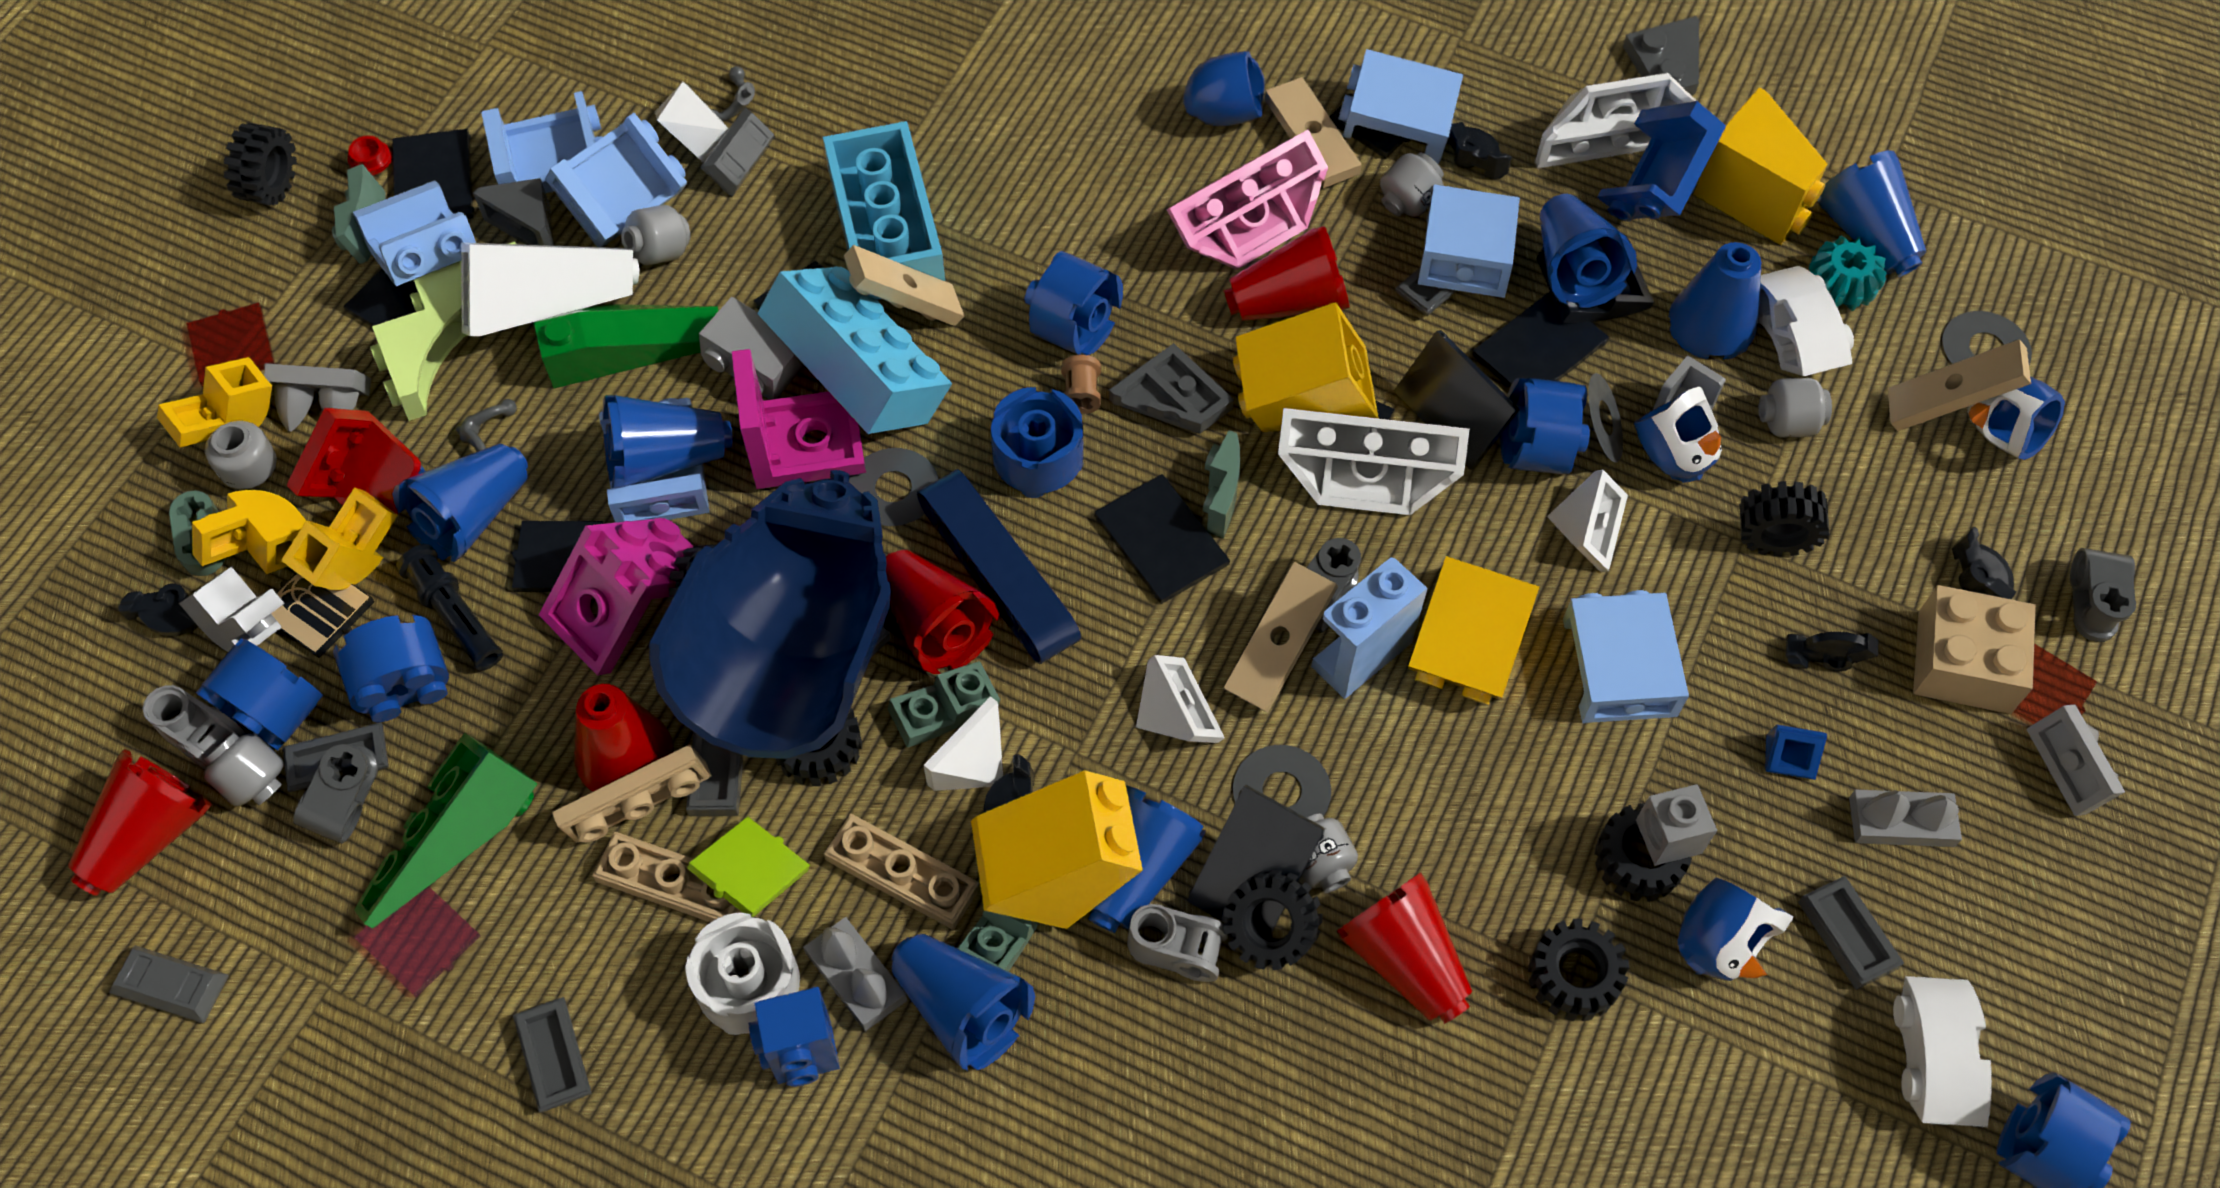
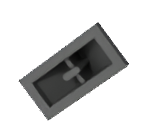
(518, 210)

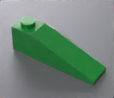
(617, 339)
(470, 804)

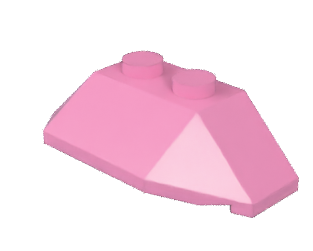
(1254, 204)

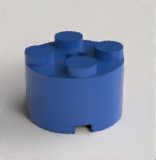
(1073, 304)
(1547, 427)
(1037, 441)
(391, 666)
(259, 693)
(2062, 1136)

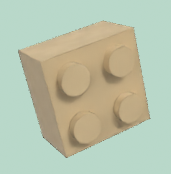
(1975, 649)

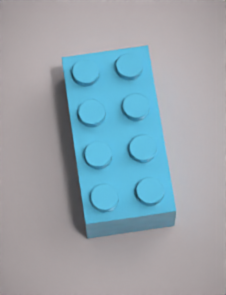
(884, 196)
(854, 349)

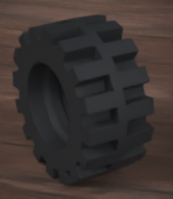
(1625, 873)

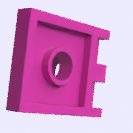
(776, 431)
(623, 570)

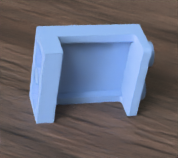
(1402, 100)
(535, 145)
(616, 177)
(413, 233)
(1469, 241)
(664, 497)
(1373, 625)
(1627, 656)

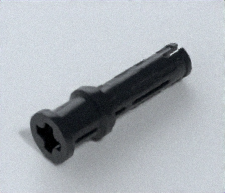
(440, 592)

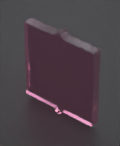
(419, 940)

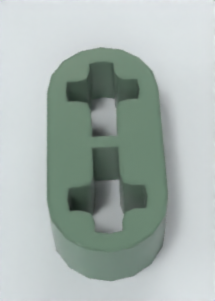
(180, 513)

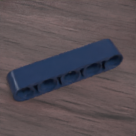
(999, 566)

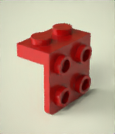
(352, 452)

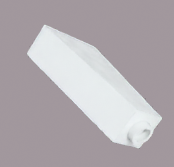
(529, 283)

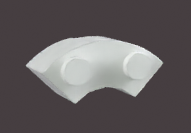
(1803, 322)
(1941, 1040)

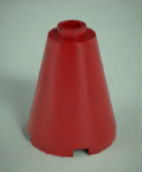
(1289, 280)
(937, 612)
(615, 736)
(132, 823)
(1412, 950)

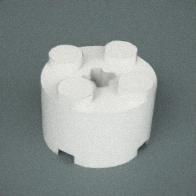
(727, 948)

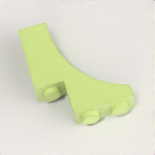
(419, 342)

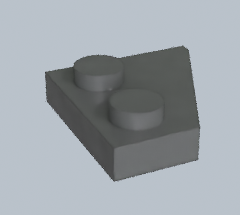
(1668, 49)
(1173, 391)

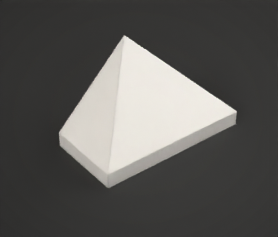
(691, 121)
(1593, 518)
(1175, 704)
(970, 755)

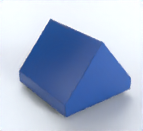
(1794, 751)

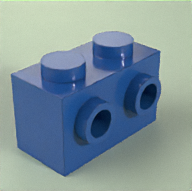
(794, 1037)

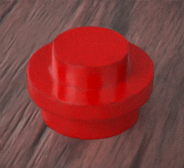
(369, 152)

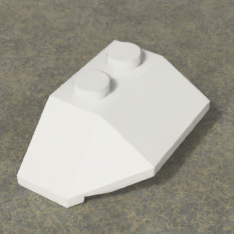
(1602, 119)
(1371, 460)

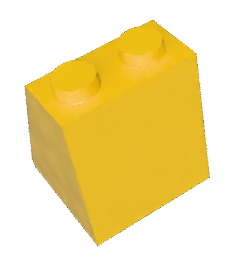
(1763, 171)
(1304, 365)
(1472, 630)
(1057, 850)

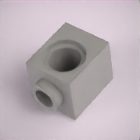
(1676, 824)

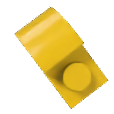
(230, 394)
(253, 522)
(347, 548)

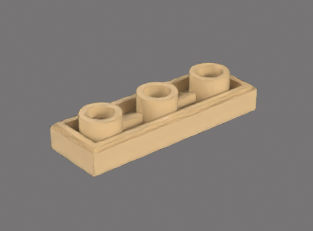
(1300, 111)
(902, 286)
(1959, 385)
(1293, 609)
(632, 795)
(643, 872)
(925, 886)

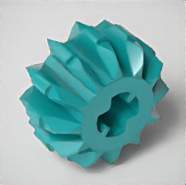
(1849, 271)

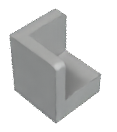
(1691, 375)

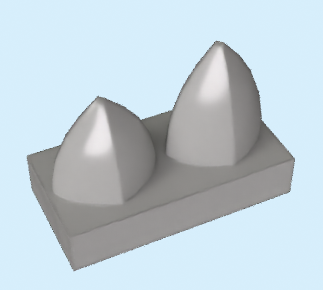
(296, 387)
(2075, 760)
(1905, 818)
(855, 973)

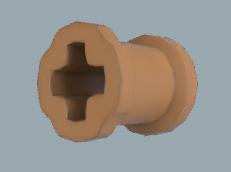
(1081, 381)

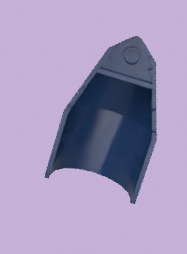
(777, 622)

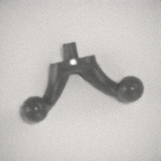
(742, 97)
(471, 425)

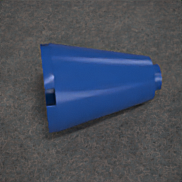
(1878, 209)
(1583, 253)
(1719, 304)
(659, 438)
(460, 498)
(1164, 843)
(962, 998)

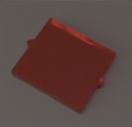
(230, 337)
(2053, 687)

